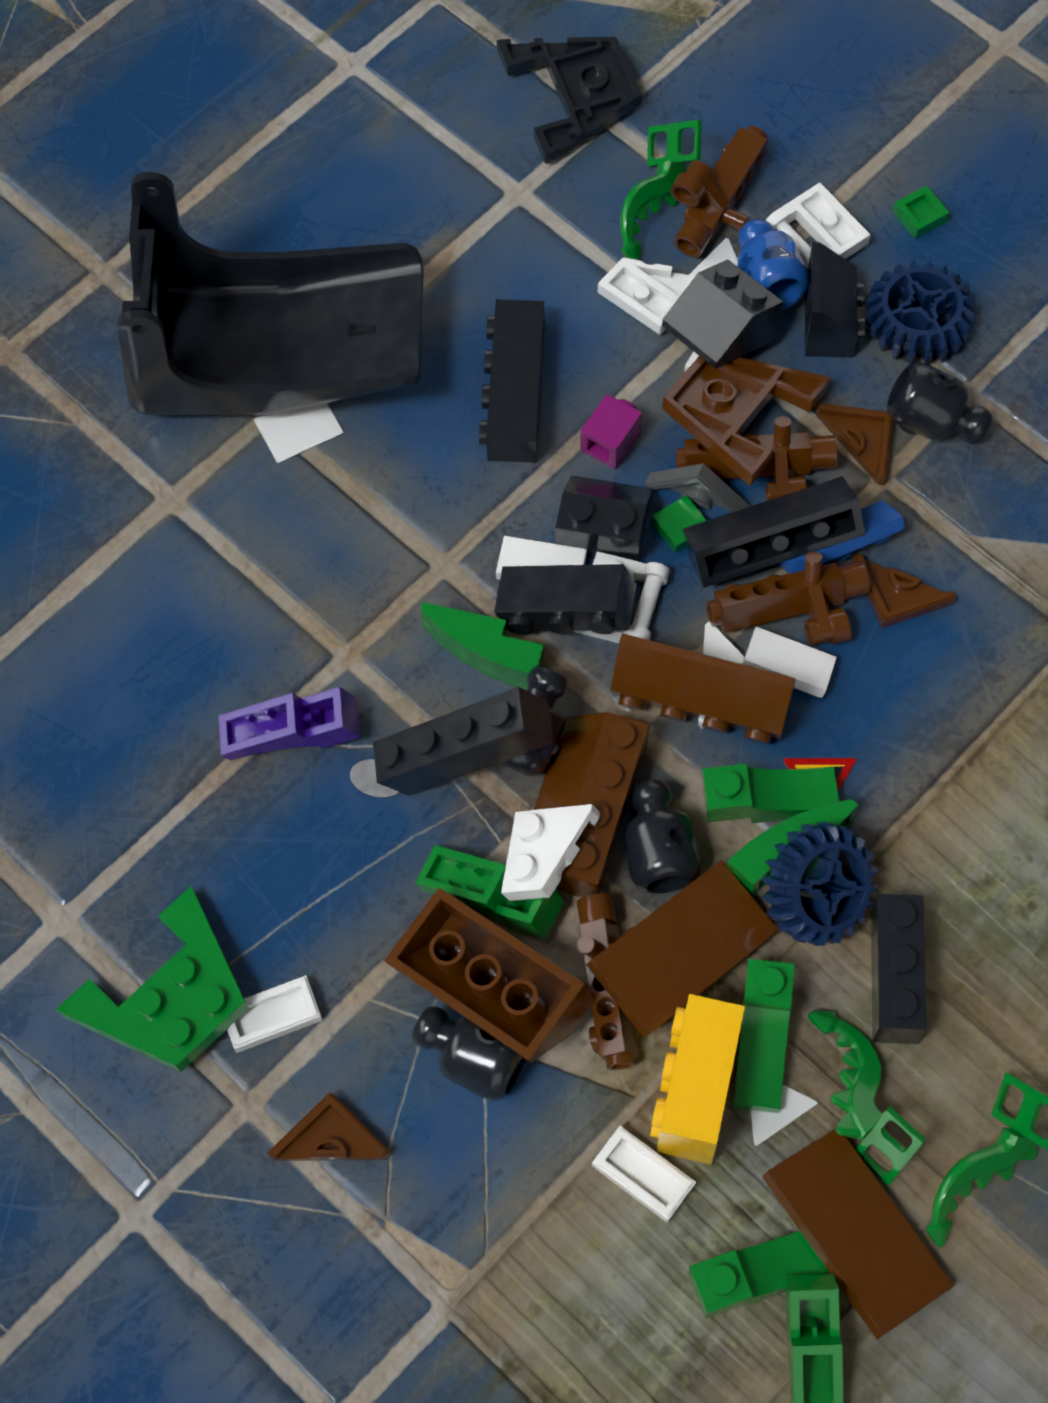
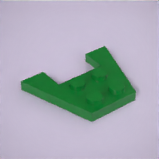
(179, 1005)

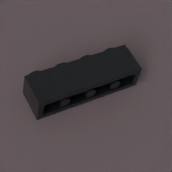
(514, 381)
(774, 531)
(463, 741)

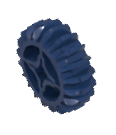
(914, 325)
(820, 883)

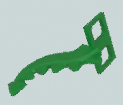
(657, 188)
(858, 1101)
(997, 1158)

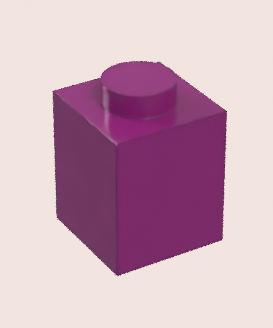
(611, 431)

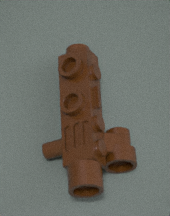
(715, 192)
(791, 456)
(794, 594)
(613, 1031)

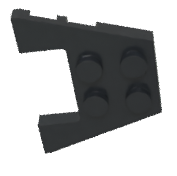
(589, 79)

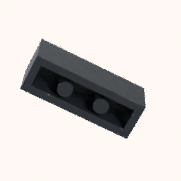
(565, 598)
(898, 969)

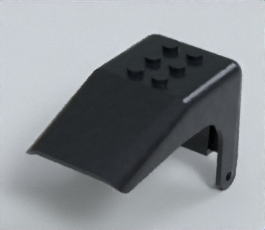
(261, 327)

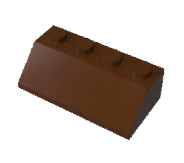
(701, 687)
(598, 768)
(490, 977)

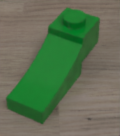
(765, 793)
(479, 886)
(763, 1035)
(752, 1273)

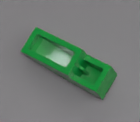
(482, 643)
(749, 862)
(814, 1339)

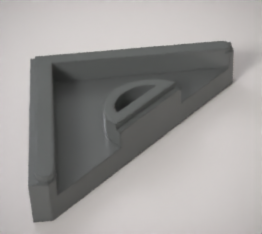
(700, 486)

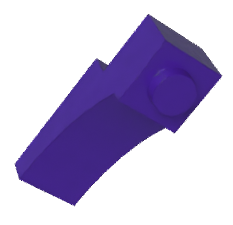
(290, 723)

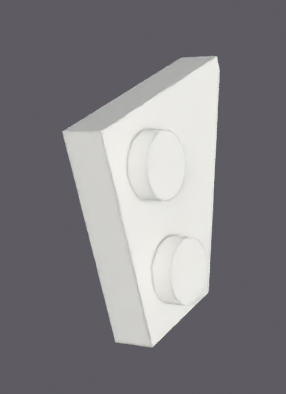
(644, 290)
(542, 848)

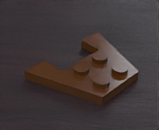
(725, 400)

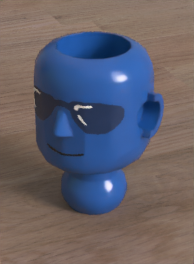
(773, 261)

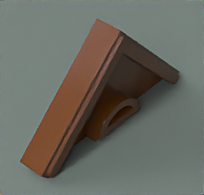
(862, 433)
(901, 596)
(329, 1135)

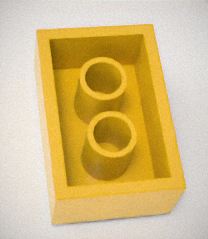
(696, 1078)

